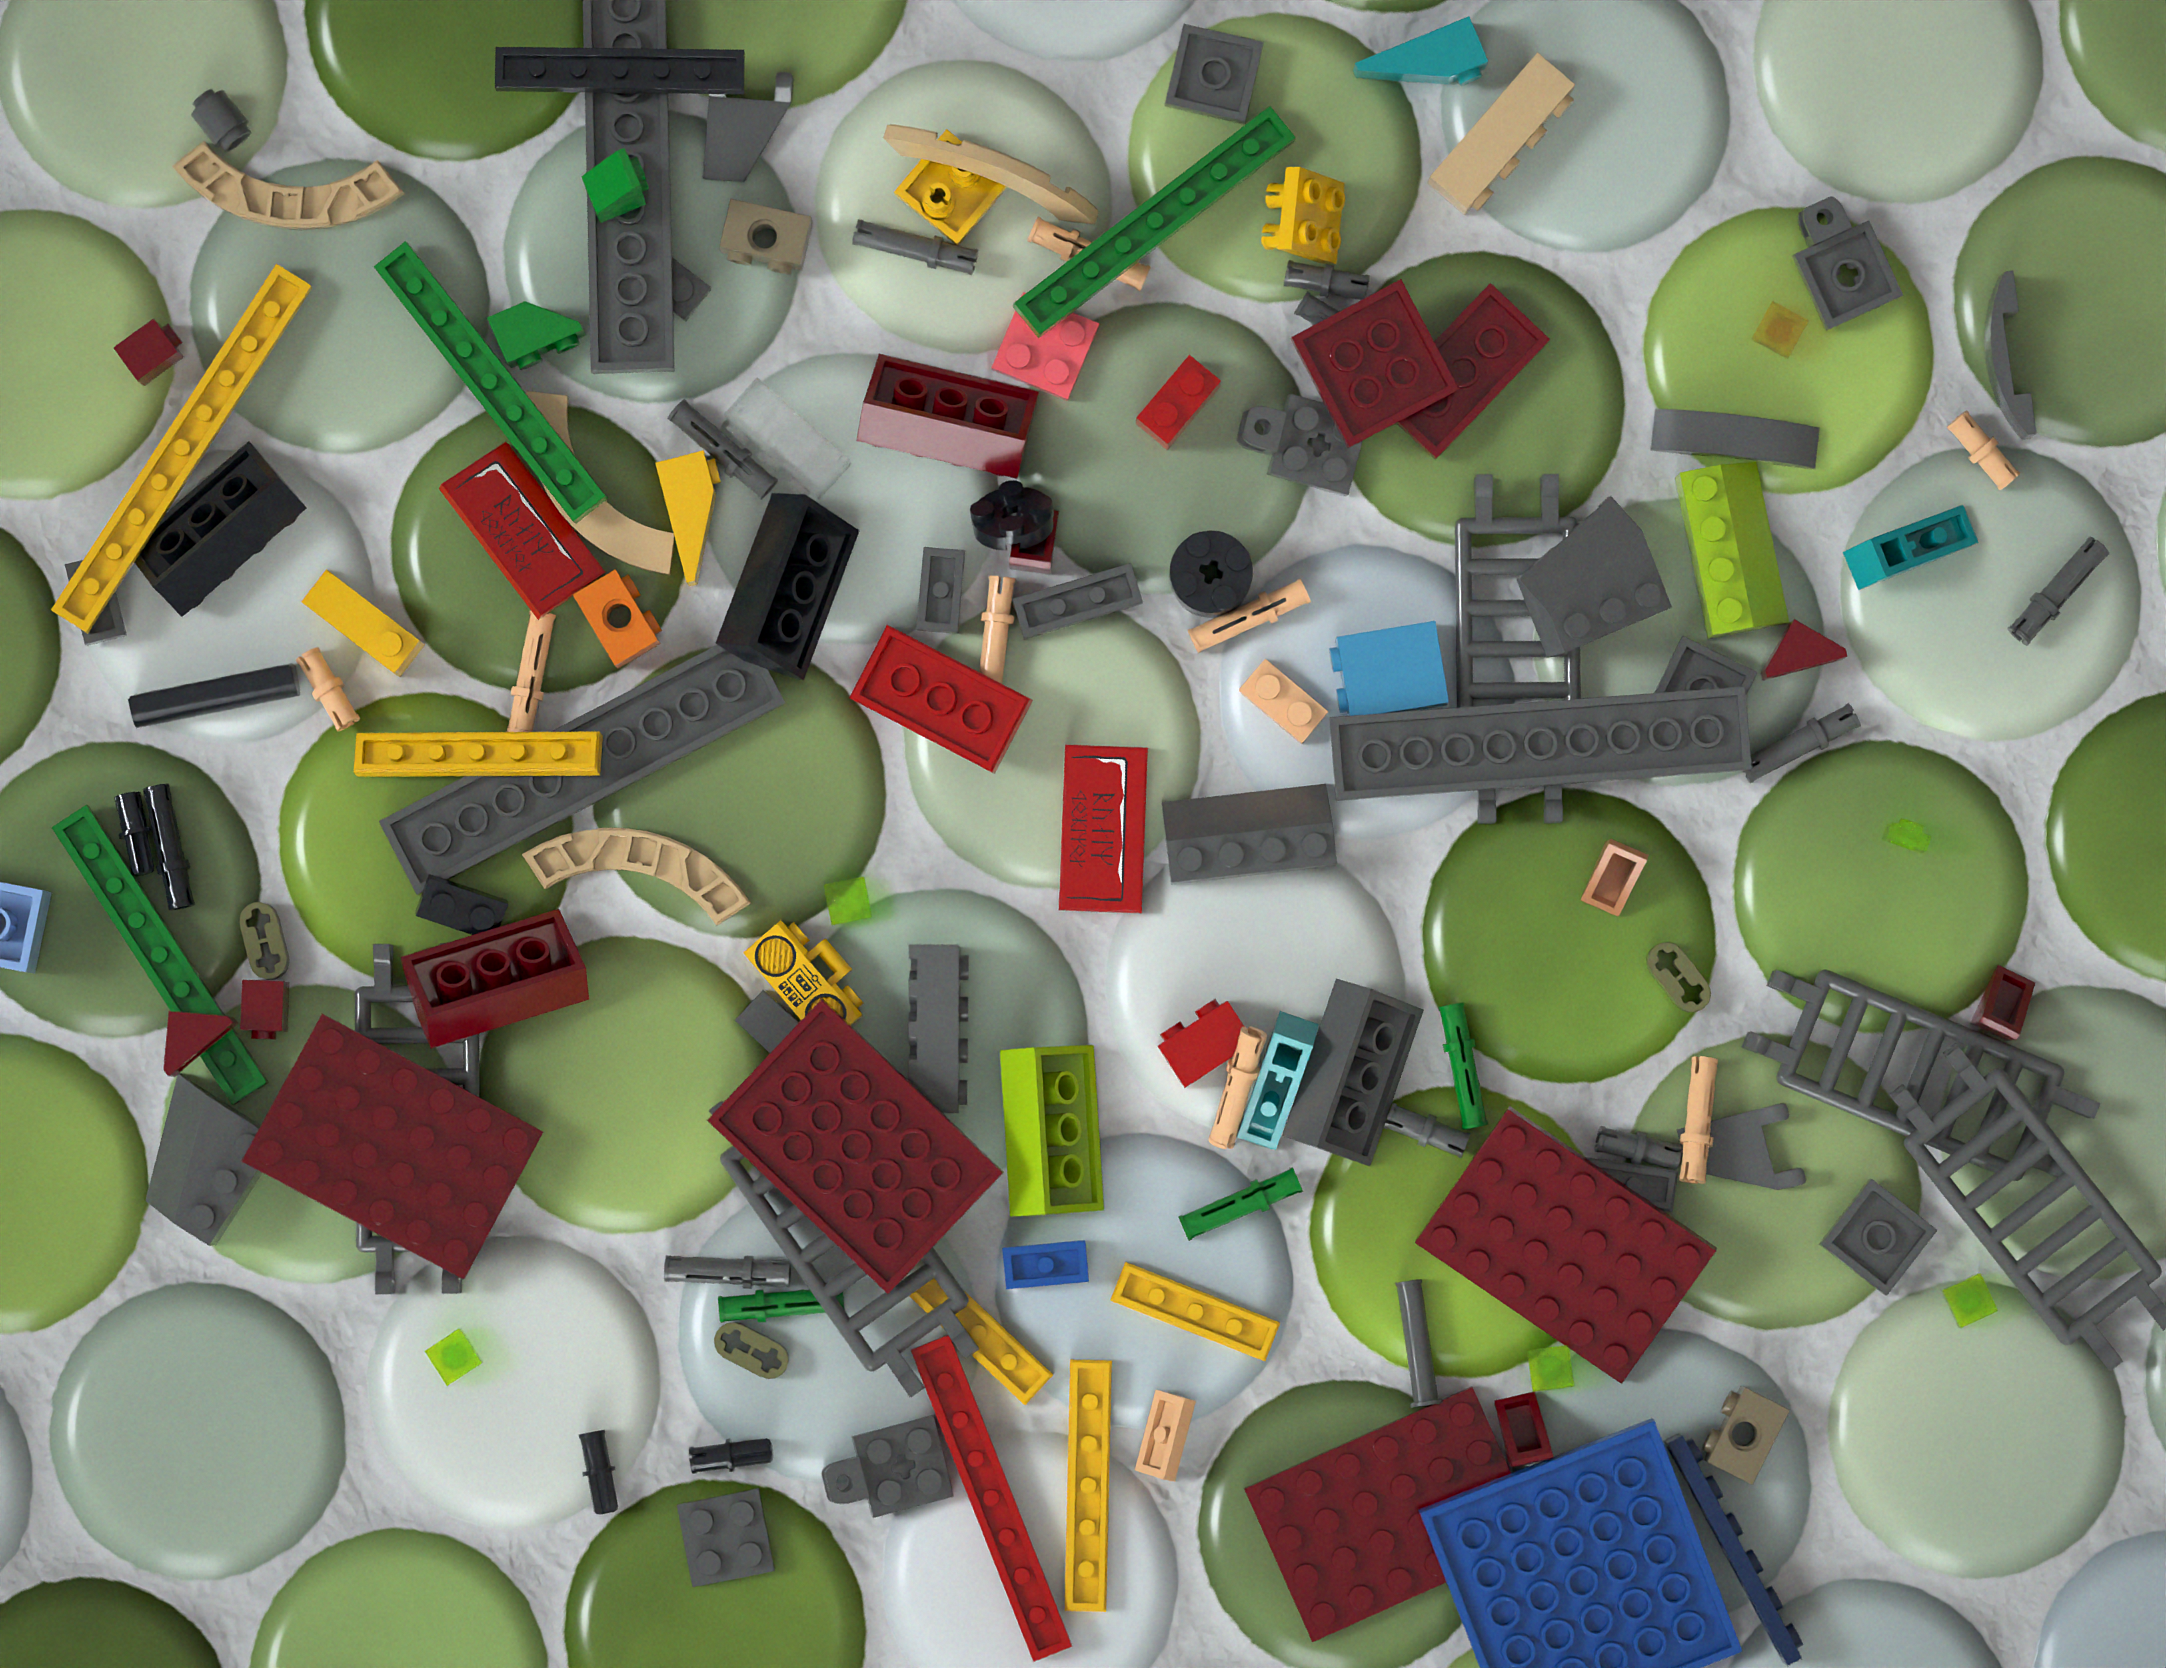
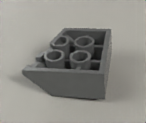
(1593, 582)
(199, 1164)

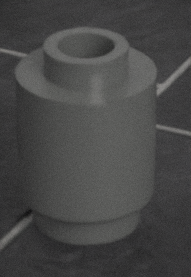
(220, 119)

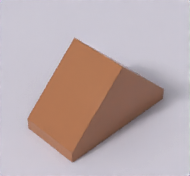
(1614, 877)

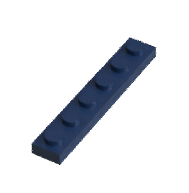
(1743, 1563)

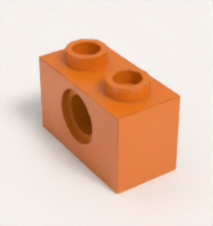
(598, 602)

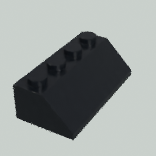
(217, 529)
(787, 585)

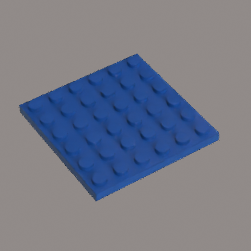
(1583, 1563)

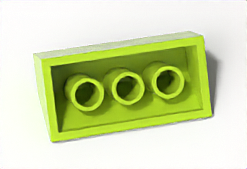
(1731, 549)
(1051, 1130)

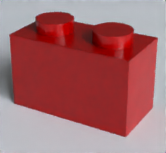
(1178, 402)
(1203, 1043)

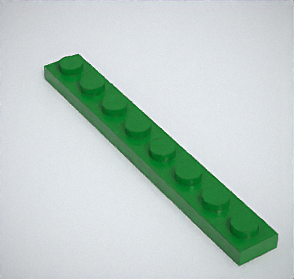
(1154, 222)
(490, 382)
(155, 946)

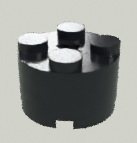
(1232, 563)

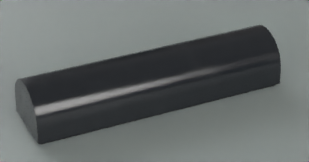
(214, 695)

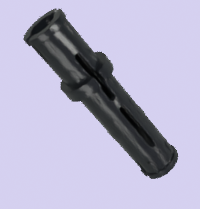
(170, 855)

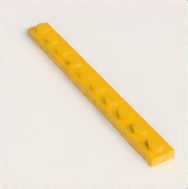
(181, 448)

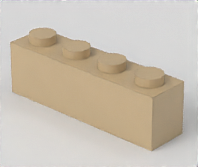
(1501, 134)

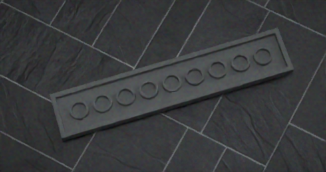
(634, 250)
(640, 736)
(1540, 743)

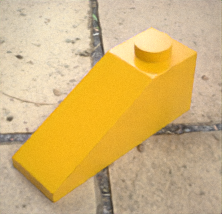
(690, 502)
(363, 623)

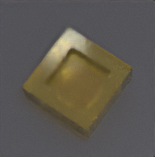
(1779, 329)

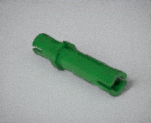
(1463, 1065)
(1241, 1203)
(778, 1305)

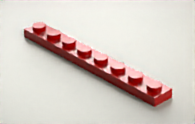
(991, 1498)

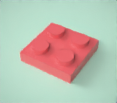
(1048, 361)

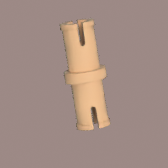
(1983, 450)
(327, 689)

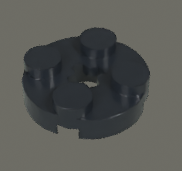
(1012, 516)

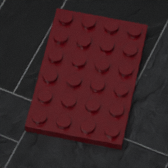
(392, 1146)
(855, 1146)
(1565, 1245)
(1351, 1516)

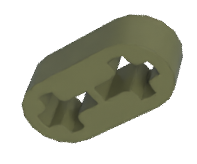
(253, 941)
(1670, 983)
(746, 1359)

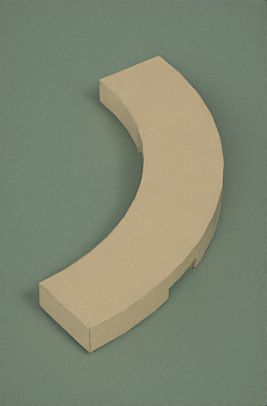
(994, 165)
(287, 205)
(606, 526)
(641, 853)

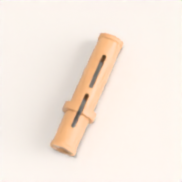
(1070, 244)
(1294, 595)
(996, 627)
(531, 673)
(1241, 1073)
(1697, 1138)

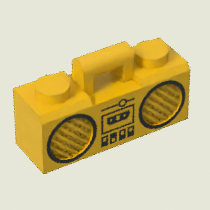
(789, 970)

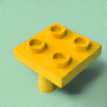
(948, 195)
(1308, 215)

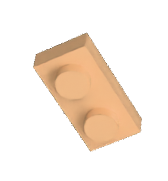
(1283, 701)
(1165, 1435)

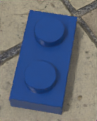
(1045, 1264)

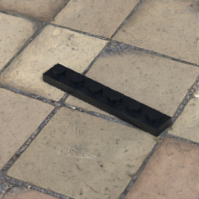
(619, 70)

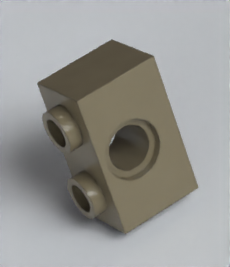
(747, 219)
(1766, 1420)

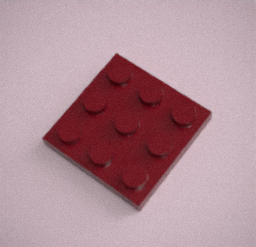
(1374, 363)

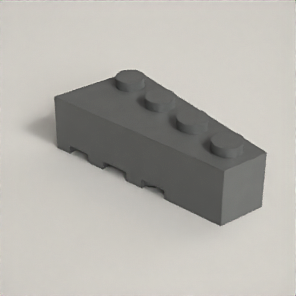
(935, 1024)

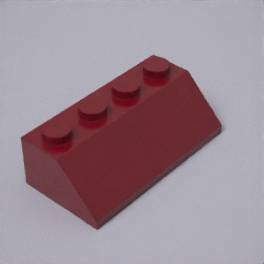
(947, 416)
(495, 978)

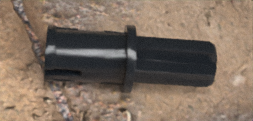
(135, 832)
(730, 1455)
(599, 1472)

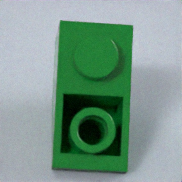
(615, 185)
(531, 331)

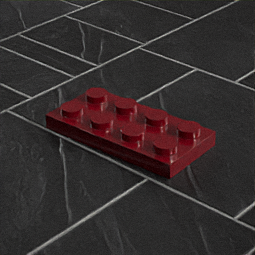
(1483, 354)

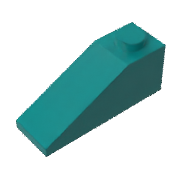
(1435, 58)
(1910, 547)
(1278, 1080)

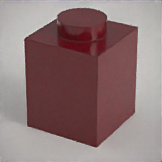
(150, 351)
(264, 1008)

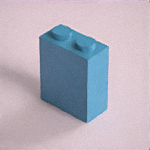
(1390, 670)

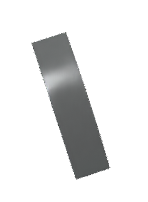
(2015, 408)
(1735, 437)

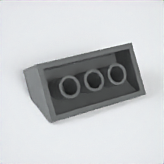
(1249, 834)
(1353, 1072)

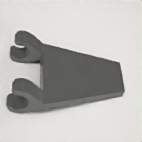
(741, 130)
(1742, 1152)

